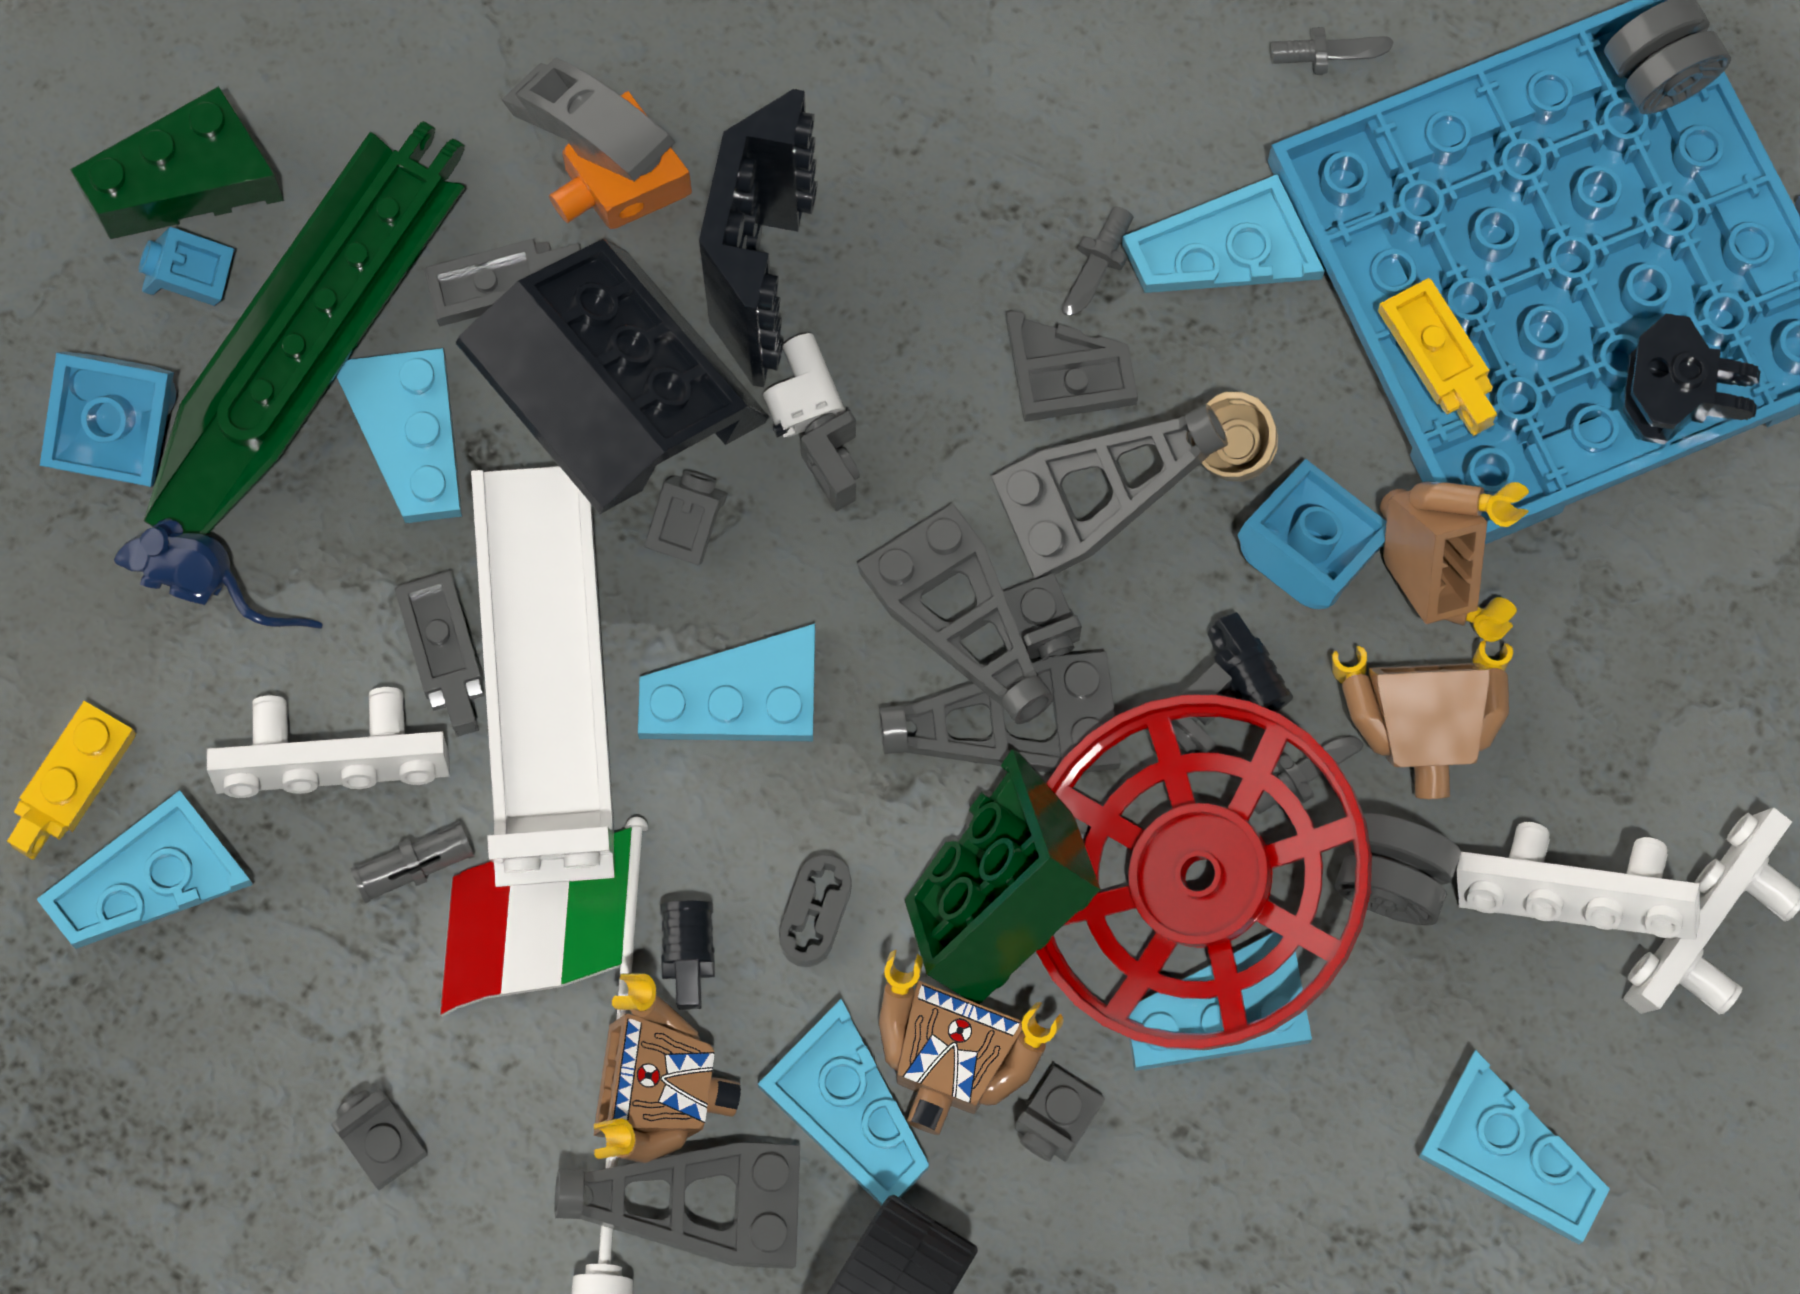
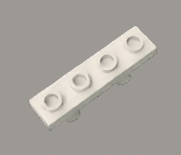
(347, 762)
(1721, 884)
(1578, 895)

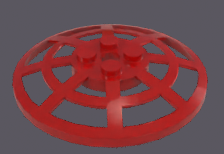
(1240, 864)

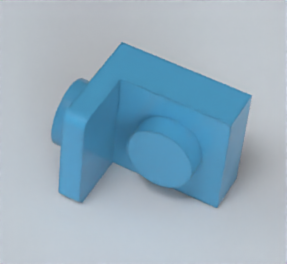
(186, 266)

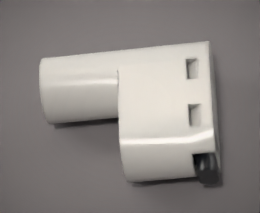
(808, 395)

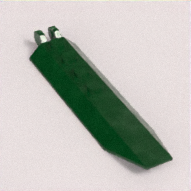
(302, 327)

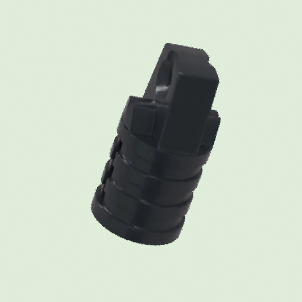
(1248, 664)
(687, 949)

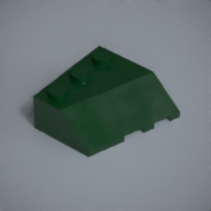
(1001, 885)

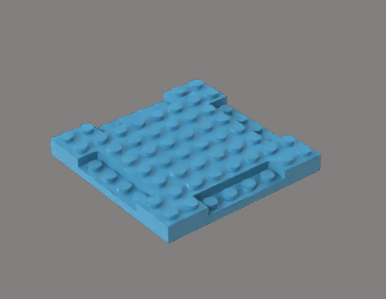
(1556, 244)

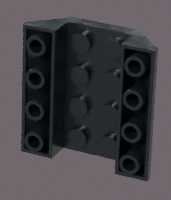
(758, 180)
(605, 372)

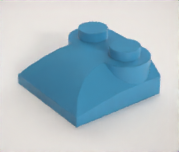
(107, 417)
(1312, 537)

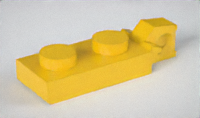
(1441, 353)
(69, 778)

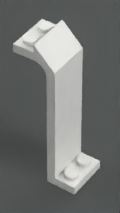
(543, 678)

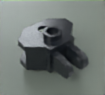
(1676, 378)

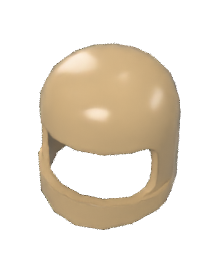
(1250, 437)

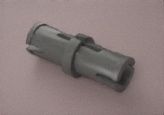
(412, 862)

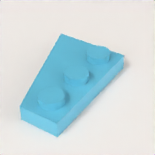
(1226, 243)
(409, 428)
(735, 695)
(144, 875)
(1204, 1015)
(845, 1107)
(1510, 1155)

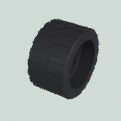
(905, 1255)

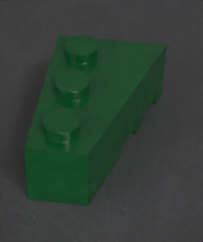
(176, 170)

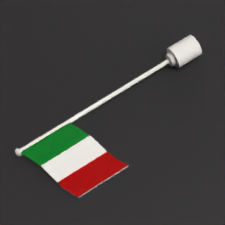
(543, 940)

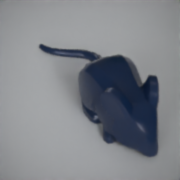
(192, 567)

